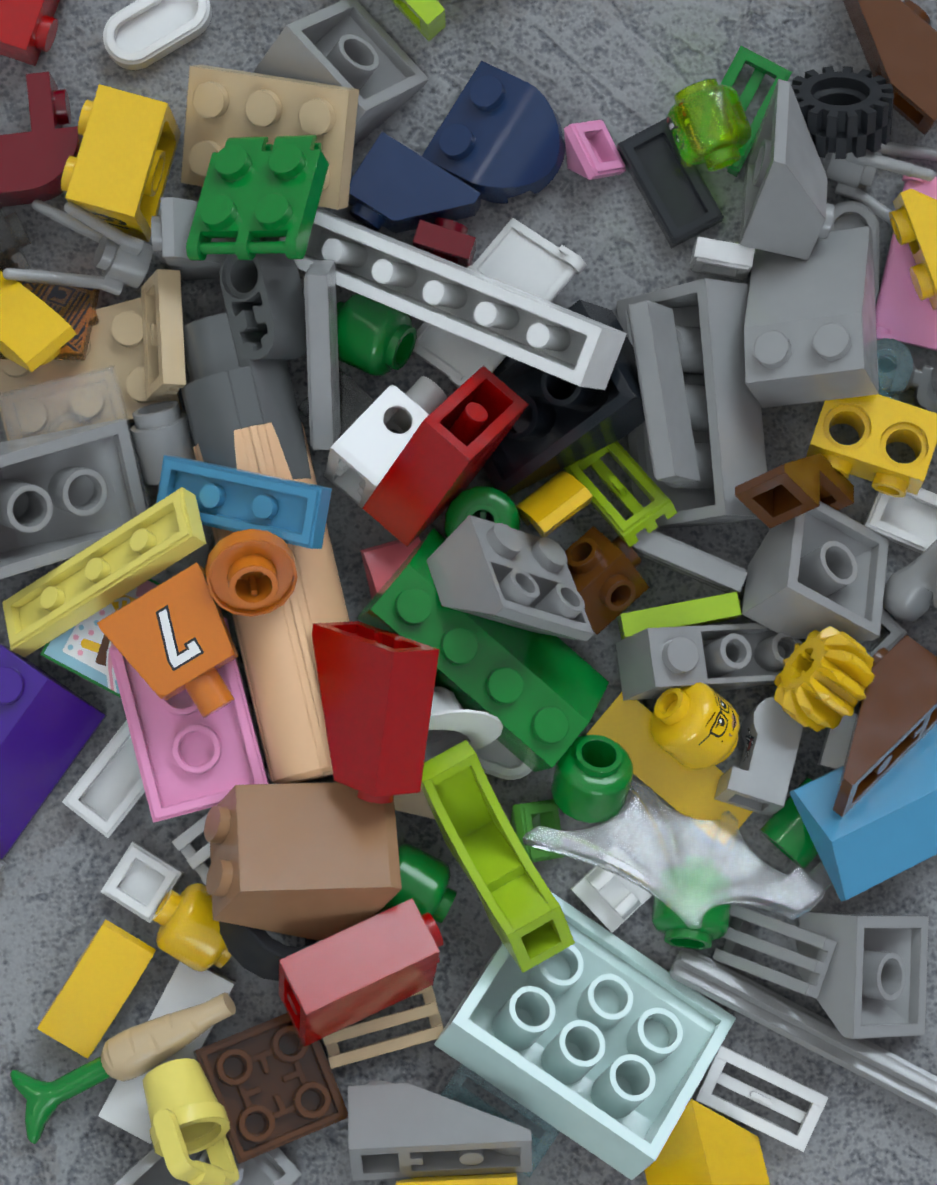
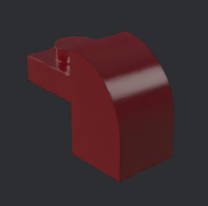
(36, 159)

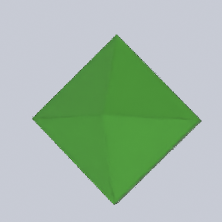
(531, 815)

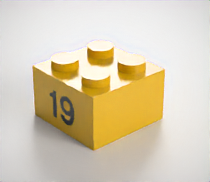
(122, 159)

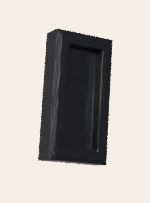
(669, 184)

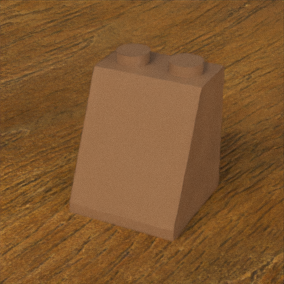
(300, 858)

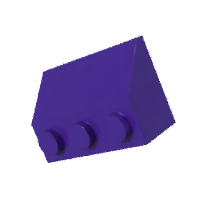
(39, 740)

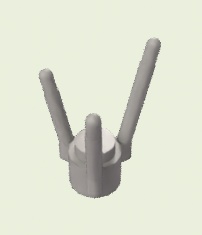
(854, 170)
(118, 255)

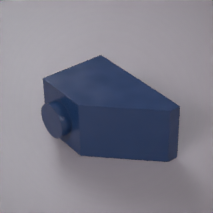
(401, 188)

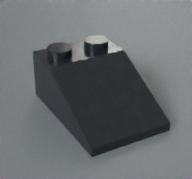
(563, 418)

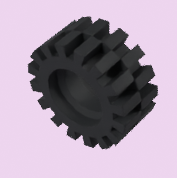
(845, 110)

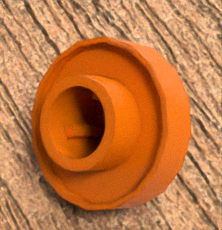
(251, 572)

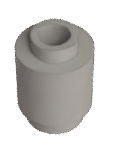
(158, 432)

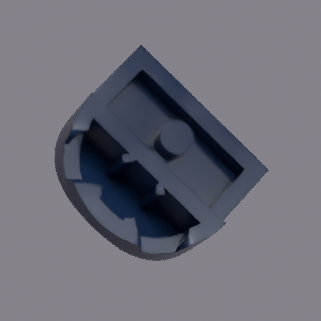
(499, 137)

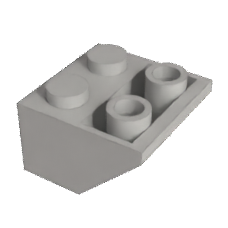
(509, 579)

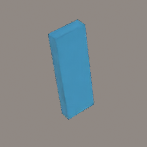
(250, 500)

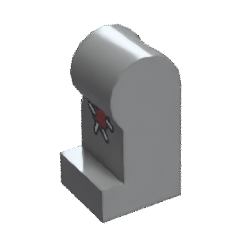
(766, 761)

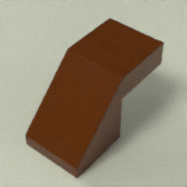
(795, 490)

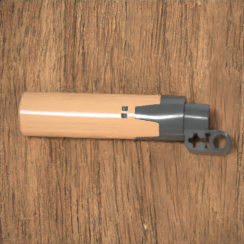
(249, 420)

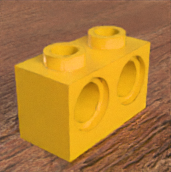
(878, 423)

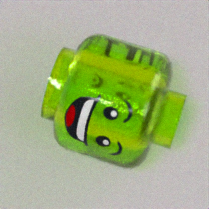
(709, 124)

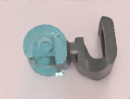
(899, 375)

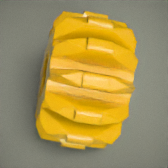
(824, 679)

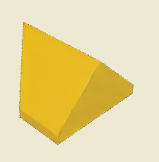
(708, 1152)

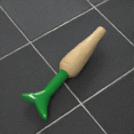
(122, 1058)

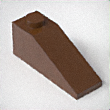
(890, 720)

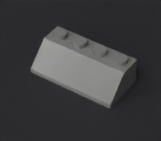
(720, 404)

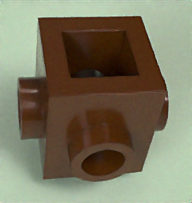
(604, 576)

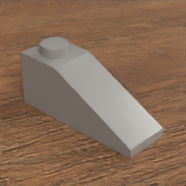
(422, 1134)

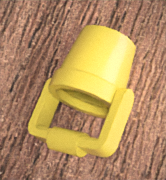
(187, 1121)

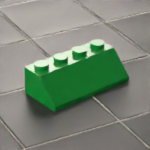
(520, 676)

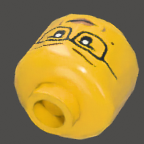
(695, 725)

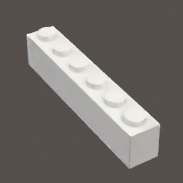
(465, 302)

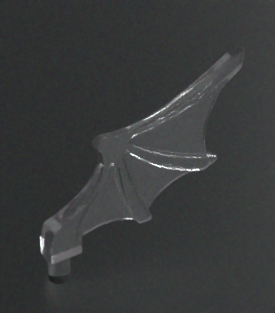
(685, 860)

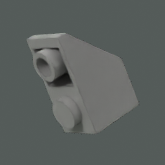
(170, 237)

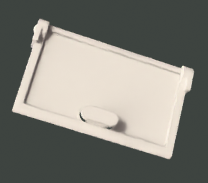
(514, 258)

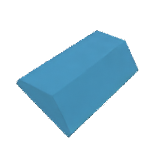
(884, 830)

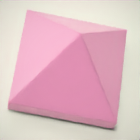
(592, 150)

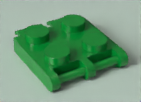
(259, 193)

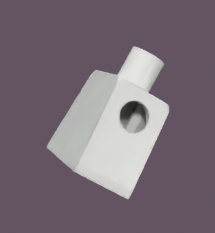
(370, 448)

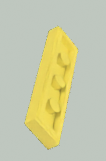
(104, 572)

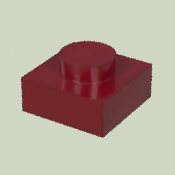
(446, 240)

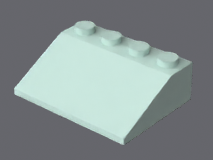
(590, 1042)

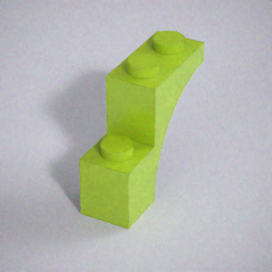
(493, 857)

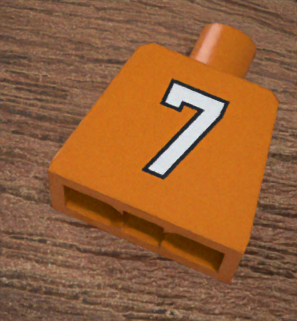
(176, 640)

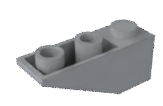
(715, 655)

